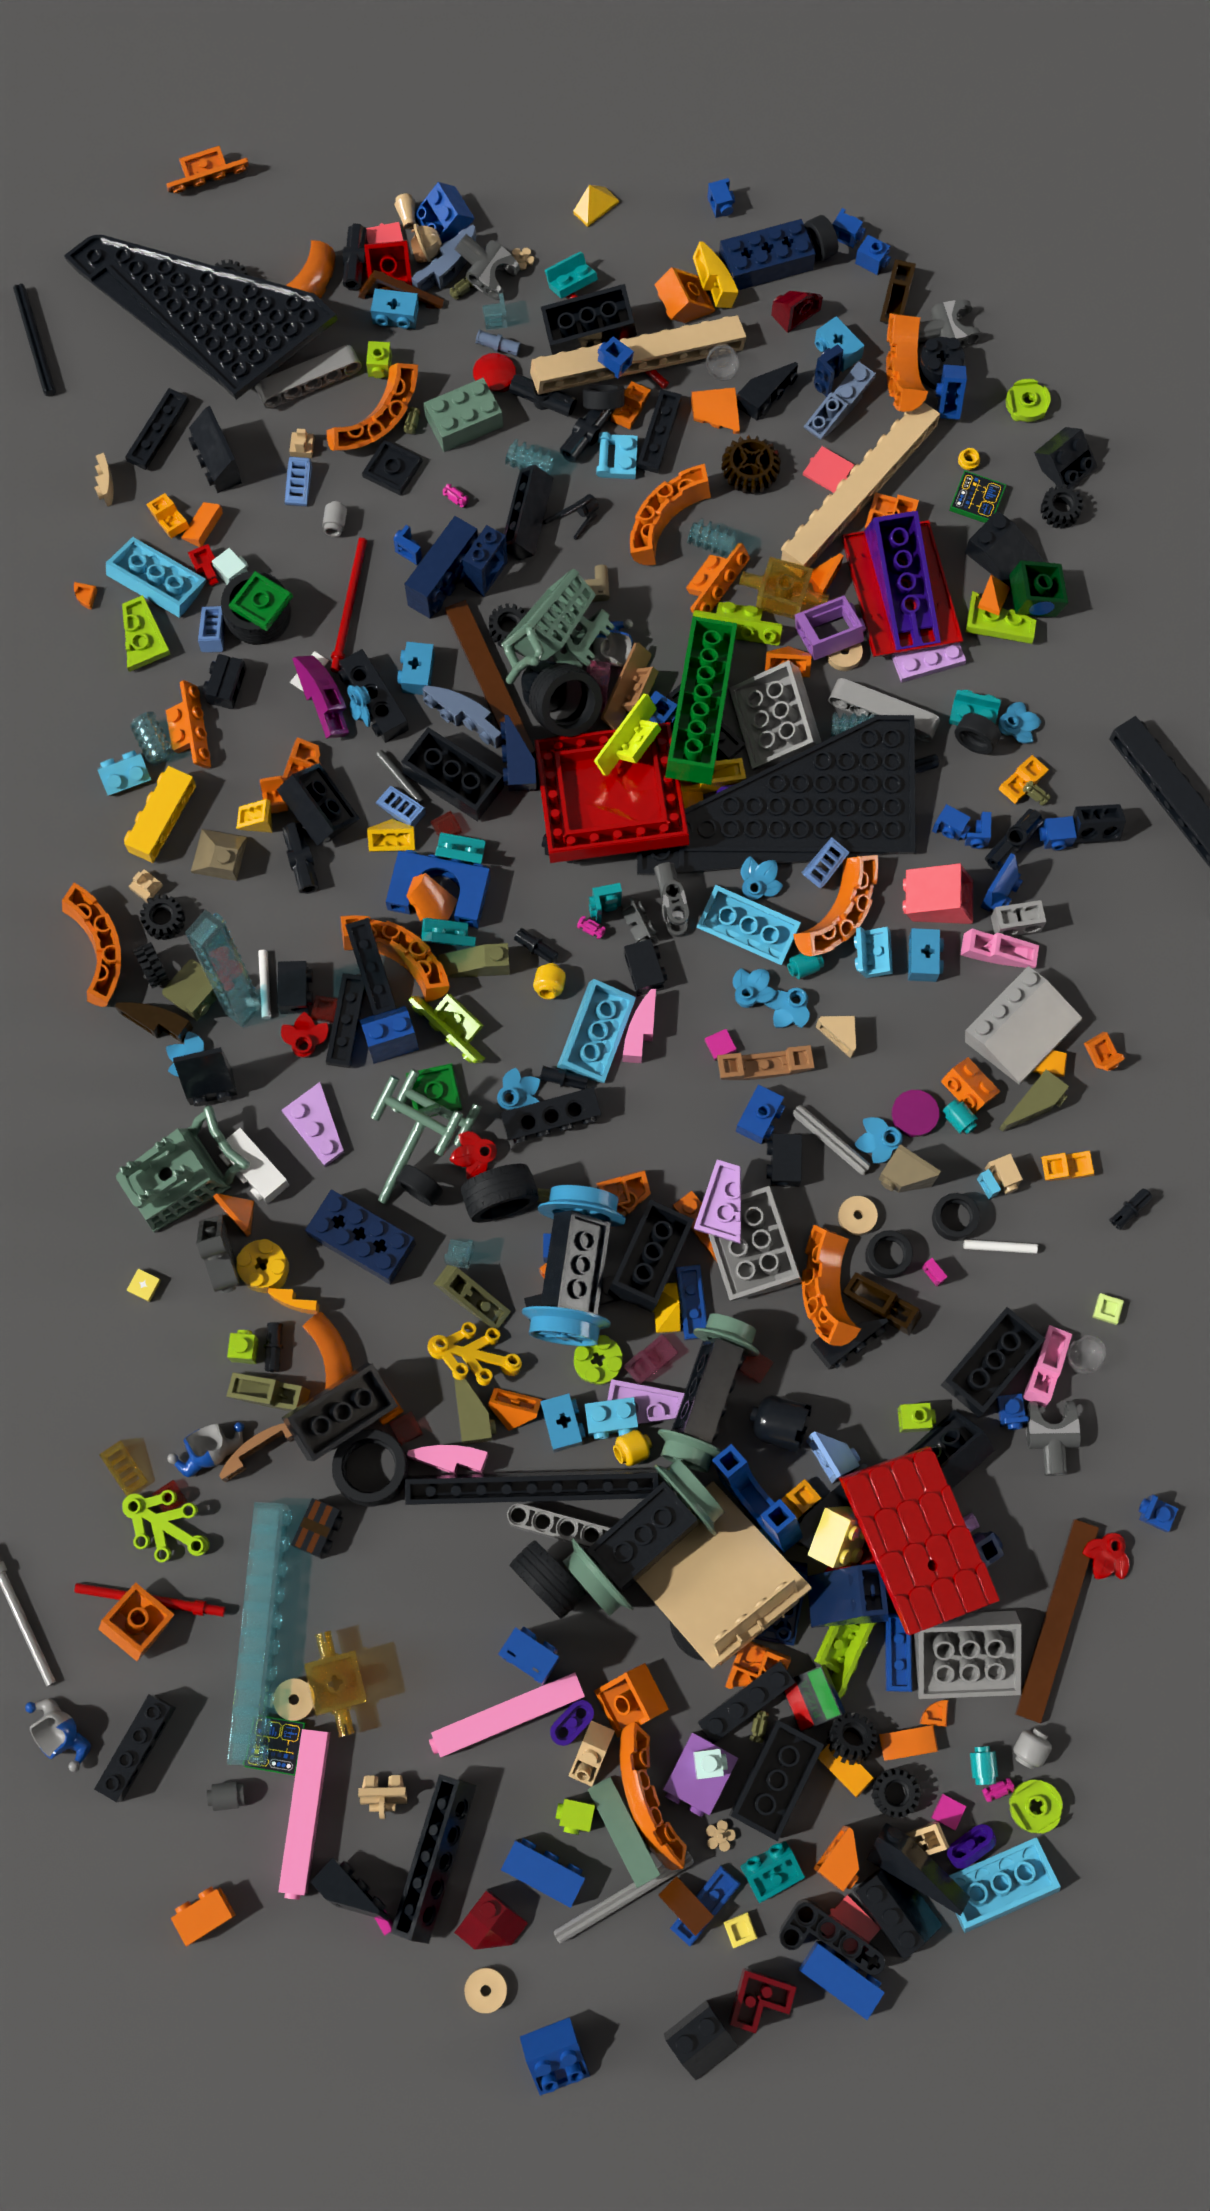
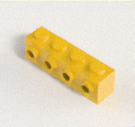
(159, 814)

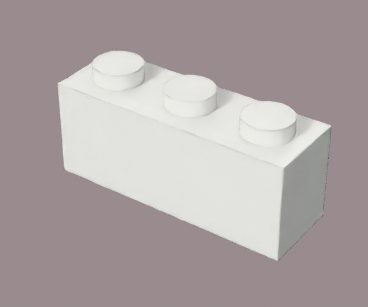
(261, 1174)

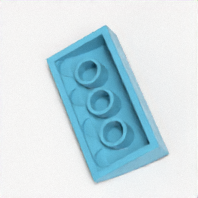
(155, 576)
(748, 925)
(596, 1031)
(1005, 1884)

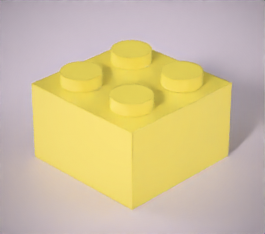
(838, 1538)

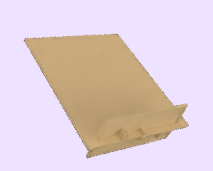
(723, 1585)

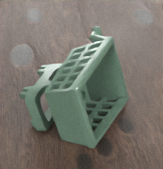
(557, 616)
(191, 1170)

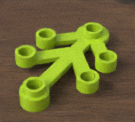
(161, 1523)

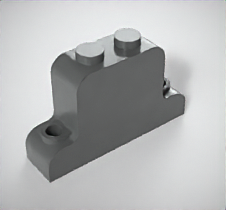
(218, 1253)

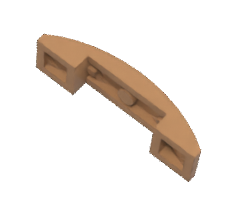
(765, 1065)
(235, 1464)

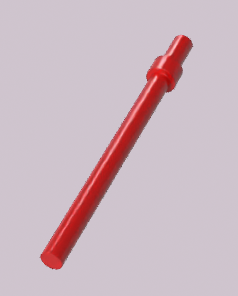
(198, 1607)

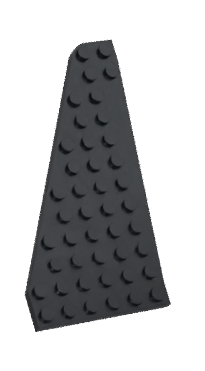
(213, 316)
(843, 788)

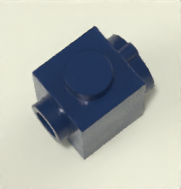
(988, 1546)

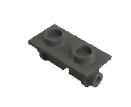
(636, 913)

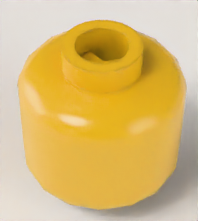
(549, 981)
(632, 1448)

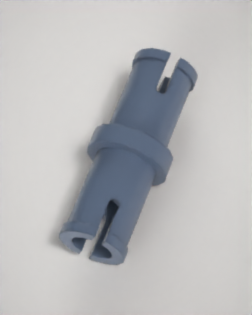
(498, 343)

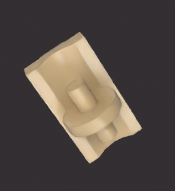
(382, 1799)

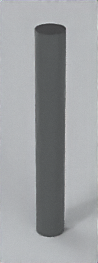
(400, 778)

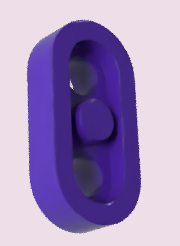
(572, 1722)
(971, 1847)

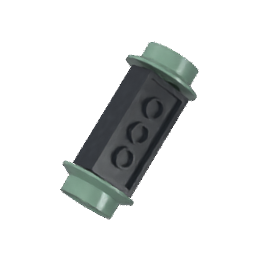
(707, 1390)

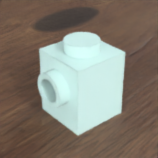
(228, 565)
(709, 1763)

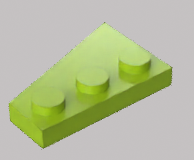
(1005, 626)
(142, 635)

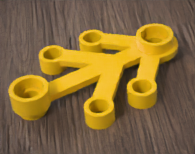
(471, 1354)

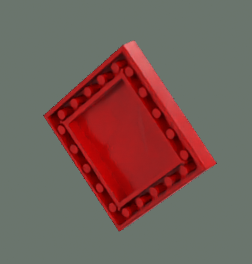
(611, 813)

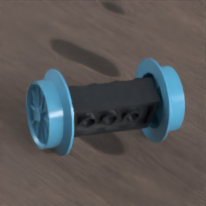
(574, 1265)

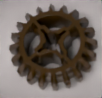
(750, 472)

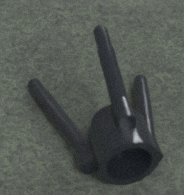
(585, 507)

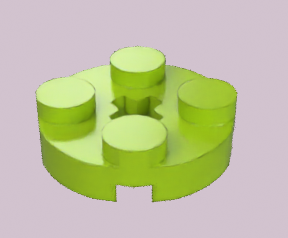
(1024, 411)
(593, 1372)
(1050, 1810)

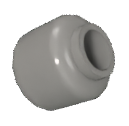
(1032, 1748)

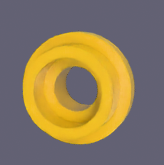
(971, 454)

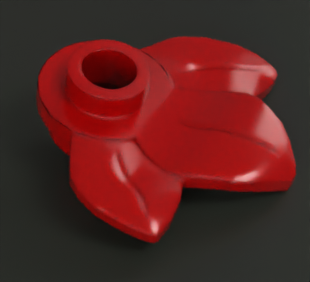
(304, 1032)
(469, 1153)
(1105, 1559)

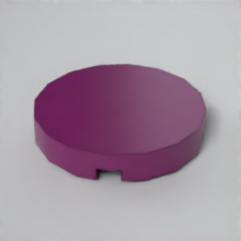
(915, 1113)

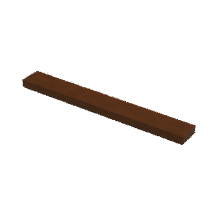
(485, 668)
(1056, 1623)

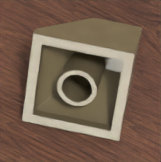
(219, 855)
(908, 1172)

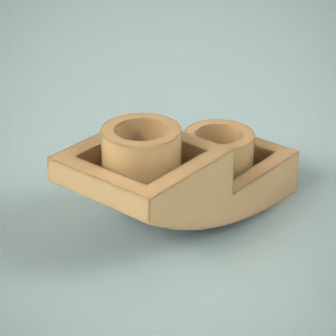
(104, 480)

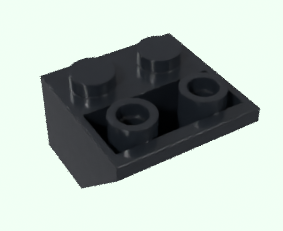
(1066, 457)

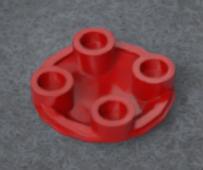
(496, 371)

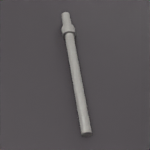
(25, 1627)

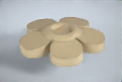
(523, 258)
(720, 1835)

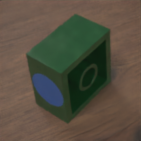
(1038, 588)

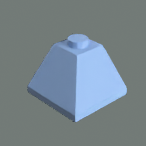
(833, 1455)

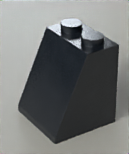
(700, 2040)

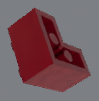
(758, 1991)

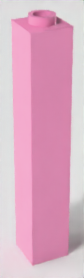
(506, 1715)
(304, 1813)

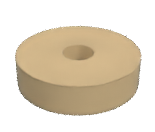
(846, 662)
(850, 1223)
(282, 1700)
(474, 1996)

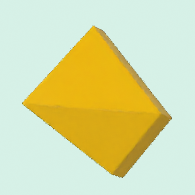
(594, 204)
(255, 817)
(391, 836)
(668, 1310)

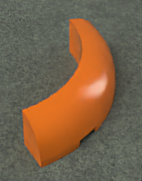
(317, 269)
(902, 363)
(385, 416)
(661, 506)
(848, 911)
(100, 929)
(408, 951)
(822, 1287)
(332, 1348)
(644, 1800)

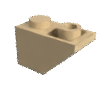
(591, 1753)

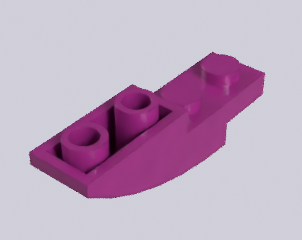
(322, 689)

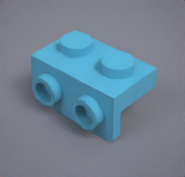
(123, 773)
(873, 952)
(611, 1417)

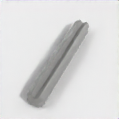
(831, 1139)

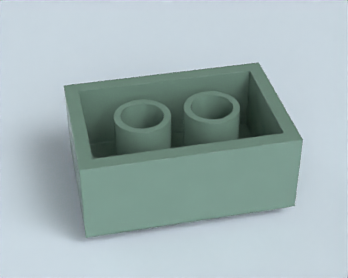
(463, 414)

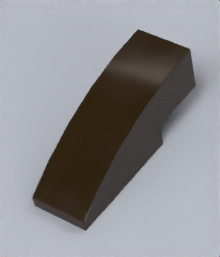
(898, 289)
(155, 1019)
(883, 1303)

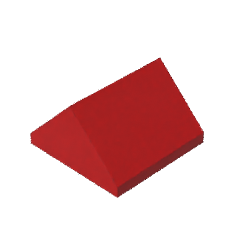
(389, 258)

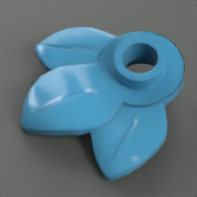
(359, 698)
(1019, 722)
(761, 875)
(754, 984)
(787, 1011)
(191, 1045)
(520, 1088)
(875, 1139)

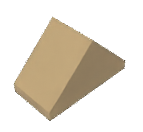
(840, 1031)
(929, 1838)

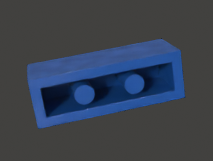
(543, 1872)
(842, 1979)

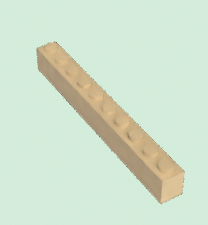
(650, 353)
(860, 486)

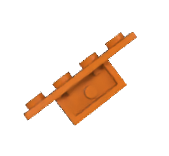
(205, 166)
(716, 577)
(188, 727)

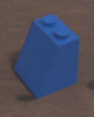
(389, 1034)

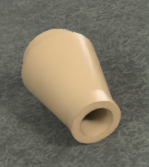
(406, 209)

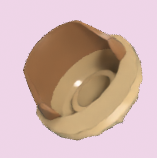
(425, 243)

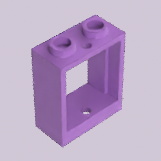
(823, 613)

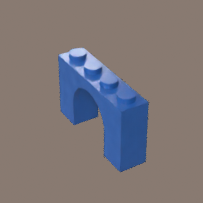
(471, 880)
(771, 1516)

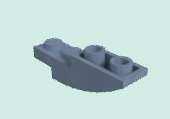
(445, 268)
(841, 402)
(458, 708)

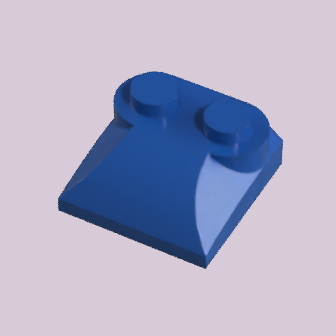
(1004, 883)

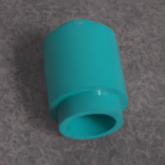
(803, 965)
(960, 1117)
(984, 1765)

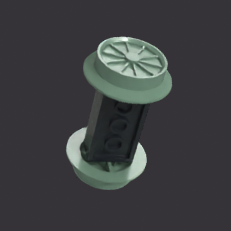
(643, 1536)

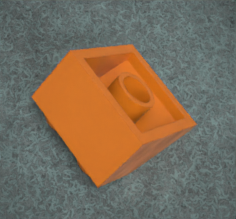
(683, 296)
(136, 1621)
(631, 1699)
(840, 1860)

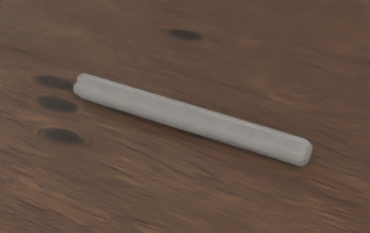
(614, 1903)

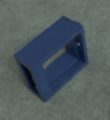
(485, 563)

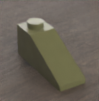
(477, 961)
(1038, 1100)
(471, 1296)
(473, 1416)

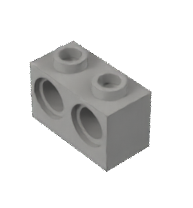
(1019, 918)

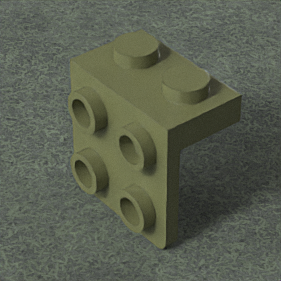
(190, 990)

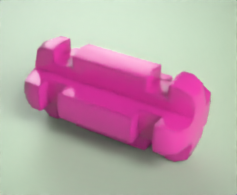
(455, 495)
(591, 927)
(998, 1790)

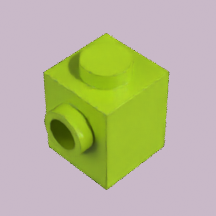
(378, 359)
(243, 1347)
(916, 1417)
(575, 1816)

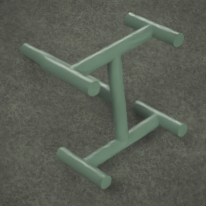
(422, 1120)

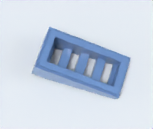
(298, 467)
(211, 642)
(418, 813)
(807, 872)

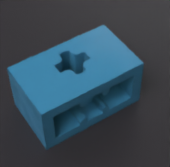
(394, 308)
(835, 333)
(420, 656)
(919, 966)
(559, 1437)

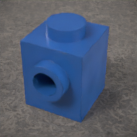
(873, 255)
(1058, 833)

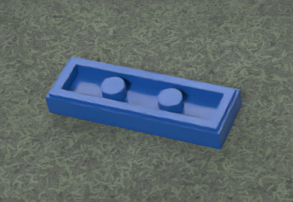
(691, 1299)
(897, 1656)
(713, 1897)

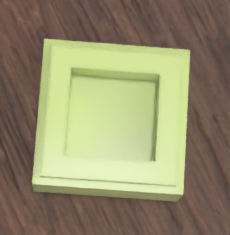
(1108, 1309)

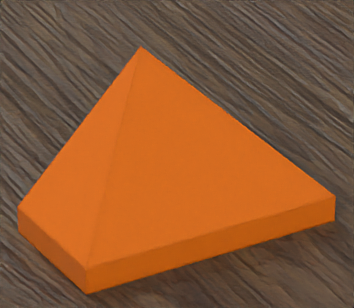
(825, 573)
(994, 595)
(797, 657)
(238, 1209)
(513, 1408)

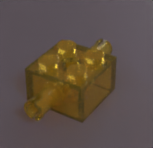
(783, 588)
(349, 1693)

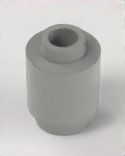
(334, 518)

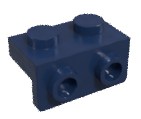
(828, 369)

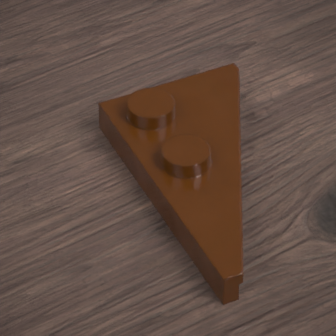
(382, 281)

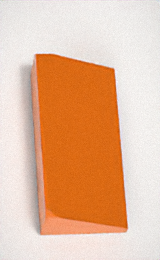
(202, 524)

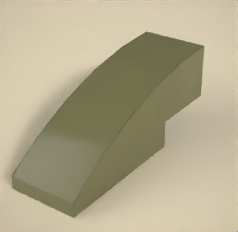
(267, 1392)

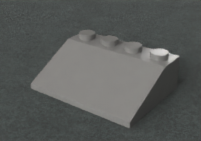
(775, 715)
(1022, 1025)
(764, 1256)
(970, 1656)

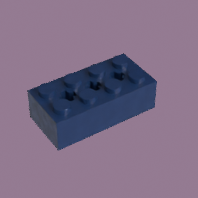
(768, 254)
(440, 568)
(357, 1221)

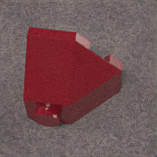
(795, 308)
(490, 1924)

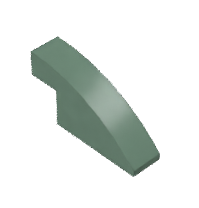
(623, 1832)

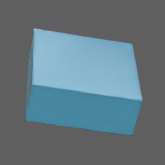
(989, 1184)

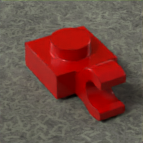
(202, 562)

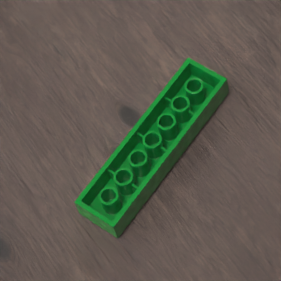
(701, 701)

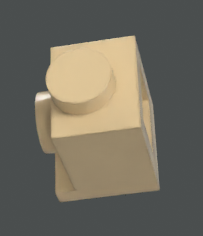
(1005, 1173)

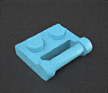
(624, 459)

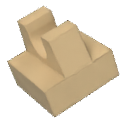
(302, 444)
(145, 885)

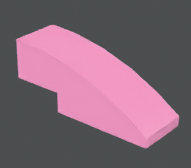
(999, 949)
(640, 1029)
(1047, 1366)
(450, 1457)

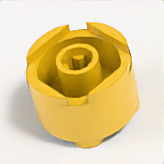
(249, 1265)

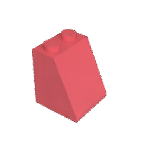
(939, 894)

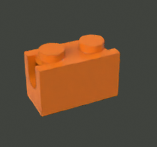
(202, 1916)

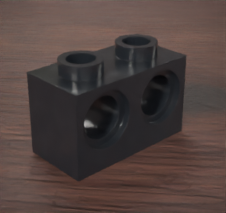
(1098, 823)

